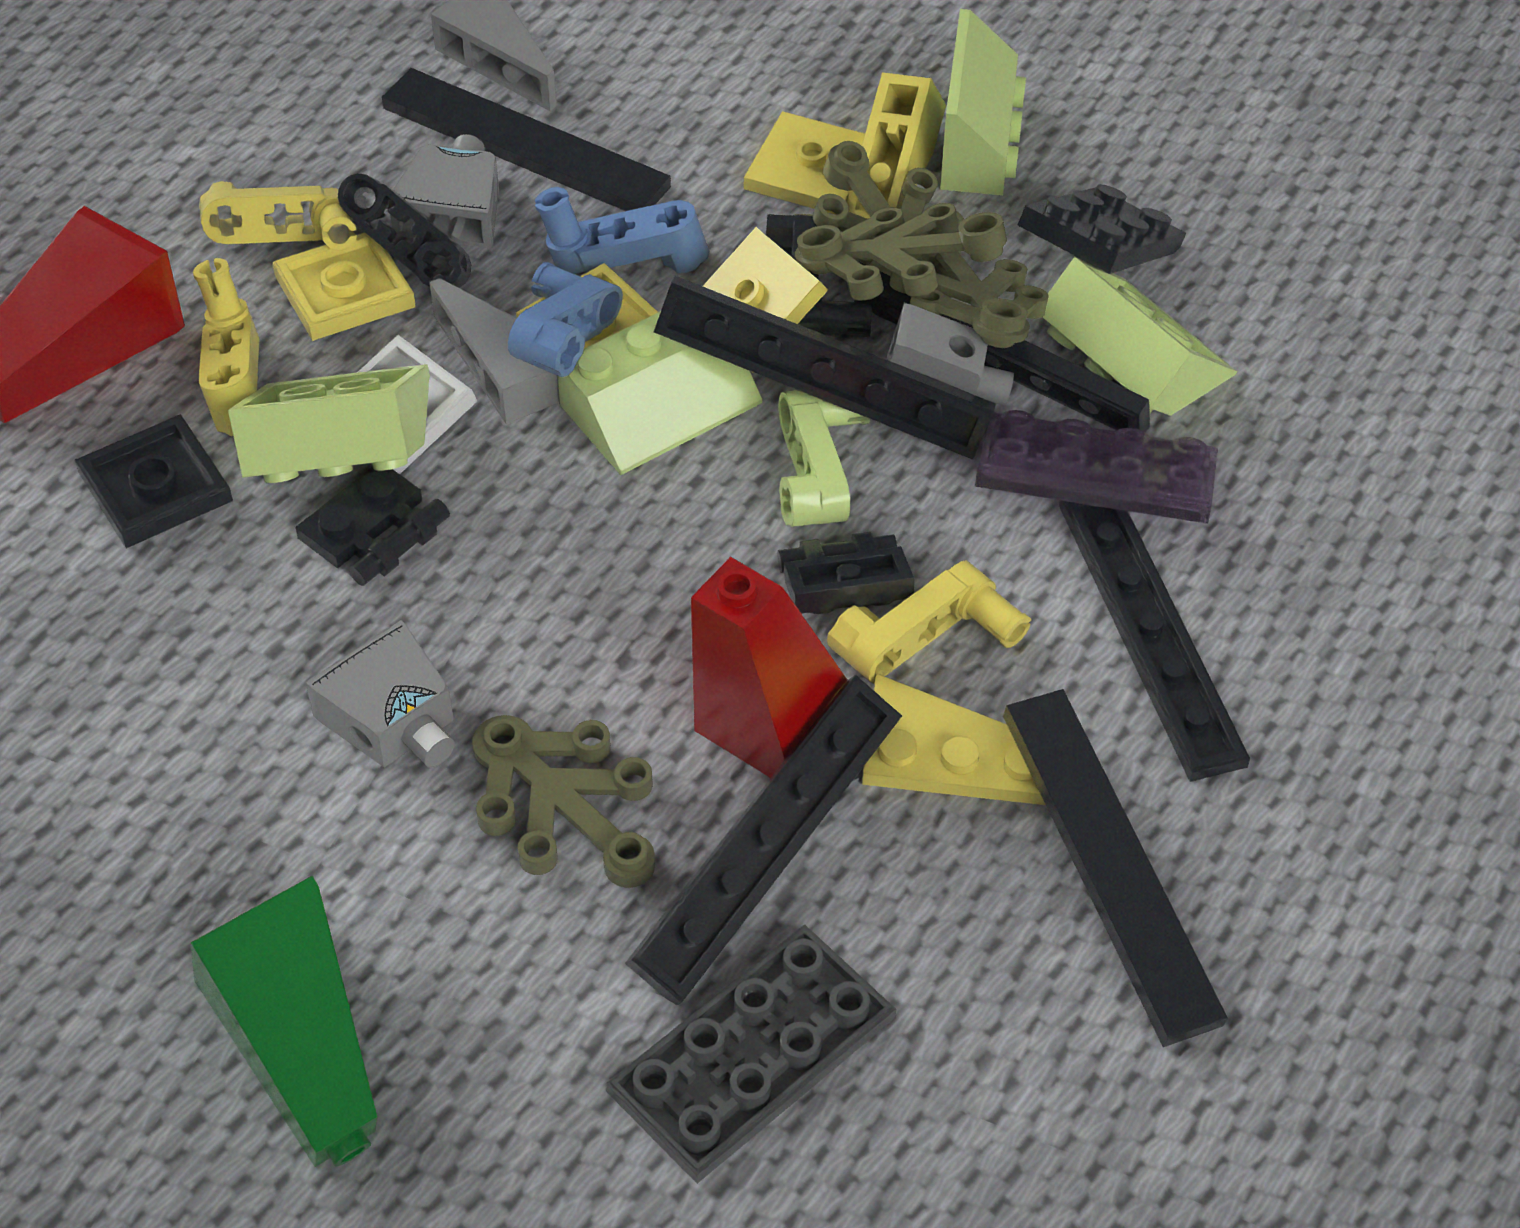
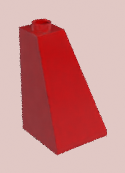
(83, 310)
(756, 667)

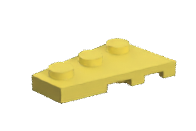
(947, 750)

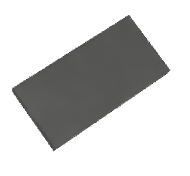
(750, 1052)

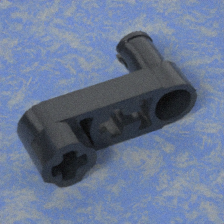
(429, 238)
(825, 316)

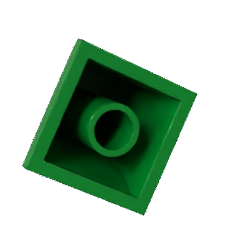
(288, 1012)

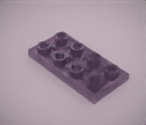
(1098, 466)

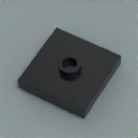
(153, 480)

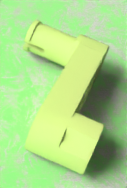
(820, 488)

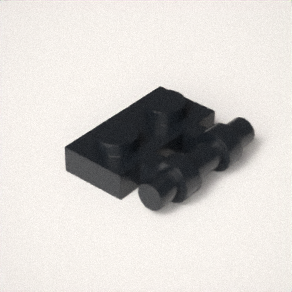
(361, 514)
(846, 573)

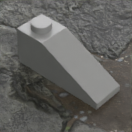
(496, 45)
(481, 339)

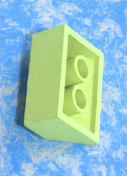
(980, 111)
(1131, 338)
(650, 394)
(332, 423)

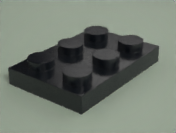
(1103, 228)

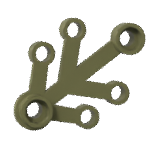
(847, 170)
(829, 250)
(995, 319)
(561, 791)

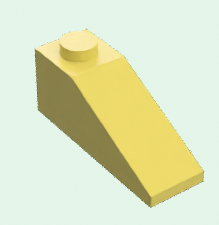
(900, 134)

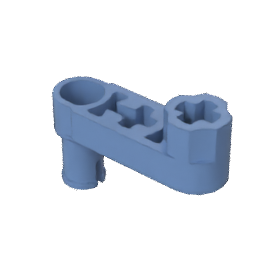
(623, 238)
(556, 329)

